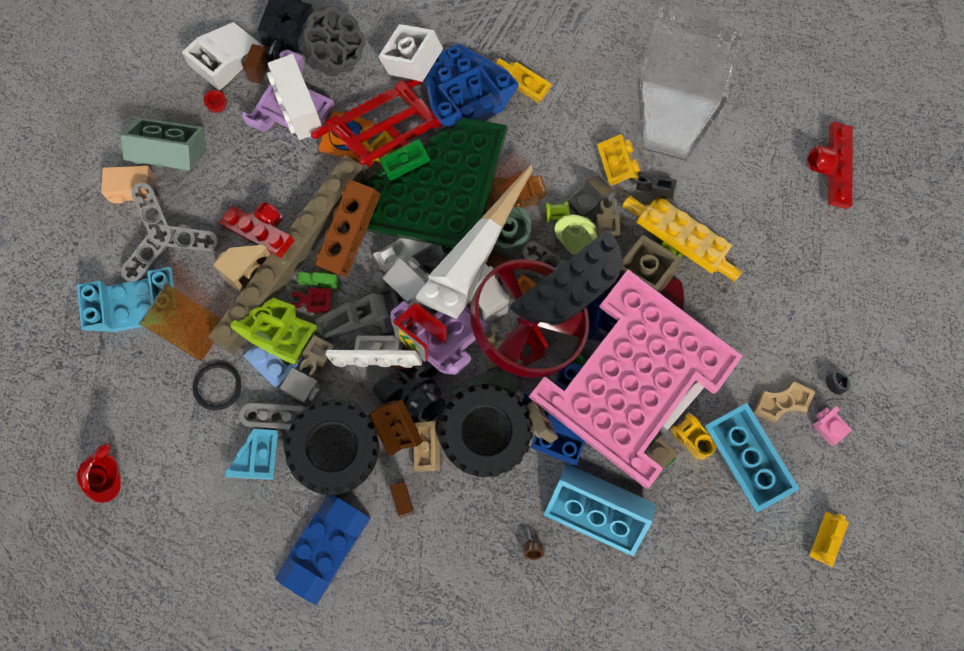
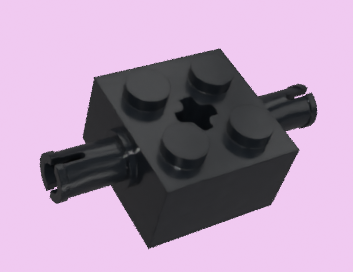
(283, 25)

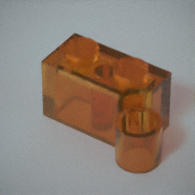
(532, 191)

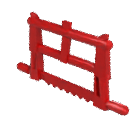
(354, 143)

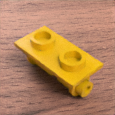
(829, 538)

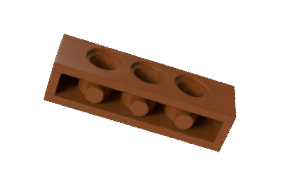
(350, 241)

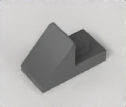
(590, 196)

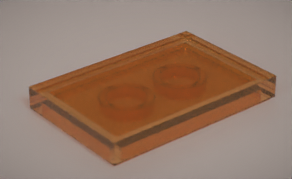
(181, 322)

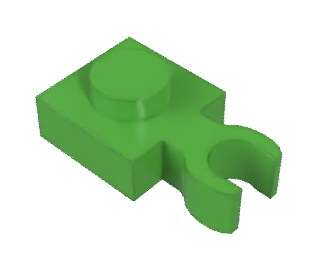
(324, 279)

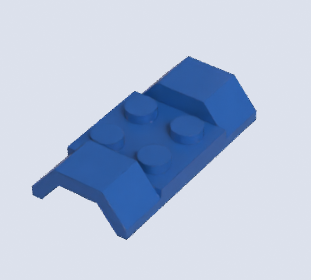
(322, 549)

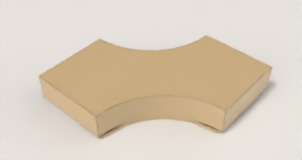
(772, 405)

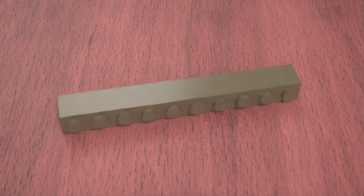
(277, 271)

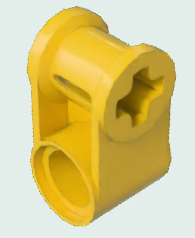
(692, 436)

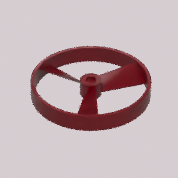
(510, 349)

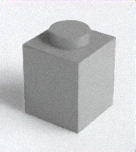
(300, 387)

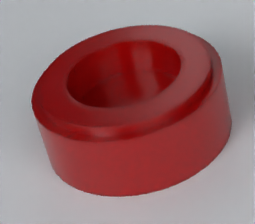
(215, 101)

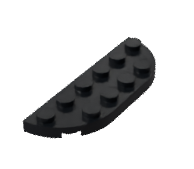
(572, 284)

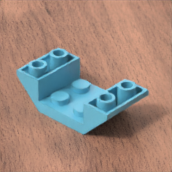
(119, 305)

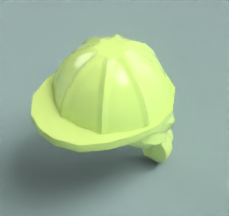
(575, 232)

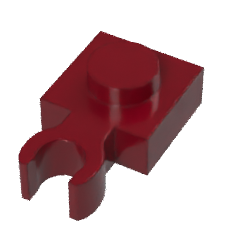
(317, 301)

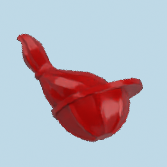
(99, 475)

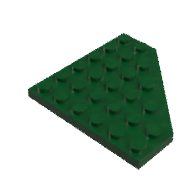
(445, 195)

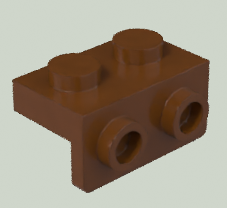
(395, 427)

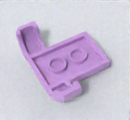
(269, 111)
(459, 336)

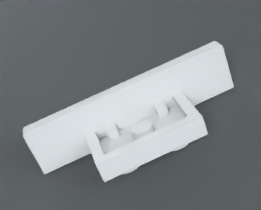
(375, 351)

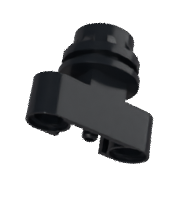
(416, 390)

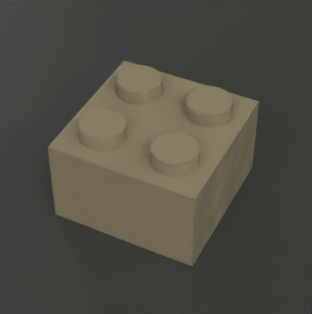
(650, 263)

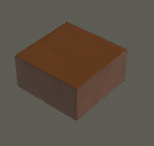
(256, 63)
(402, 500)

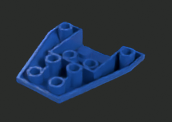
(467, 86)

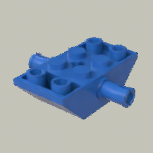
(568, 445)

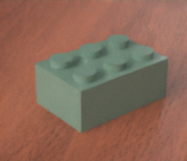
(163, 143)

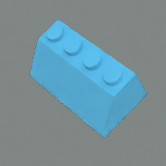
(751, 458)
(600, 510)

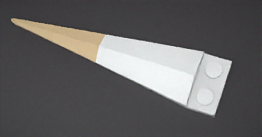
(457, 275)

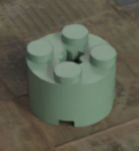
(513, 242)

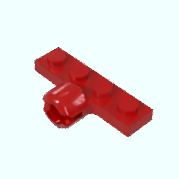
(836, 164)

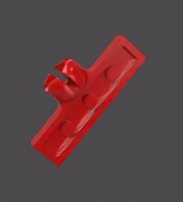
(259, 227)

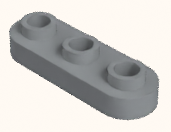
(265, 415)

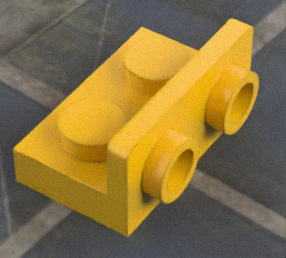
(618, 159)

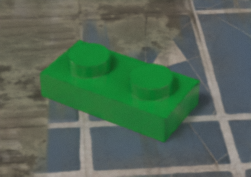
(404, 159)

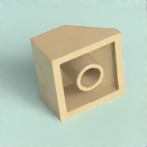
(240, 264)

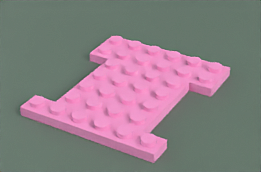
(637, 376)

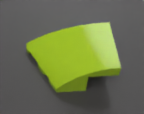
(276, 330)

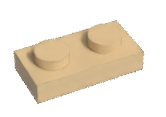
(428, 452)

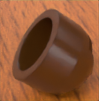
(533, 549)

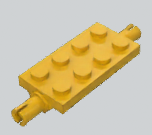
(684, 235)

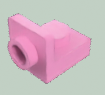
(831, 425)

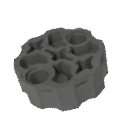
(319, 41)

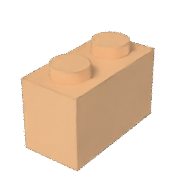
(119, 181)

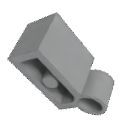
(407, 279)

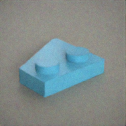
(256, 457)

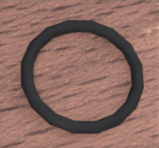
(200, 374)

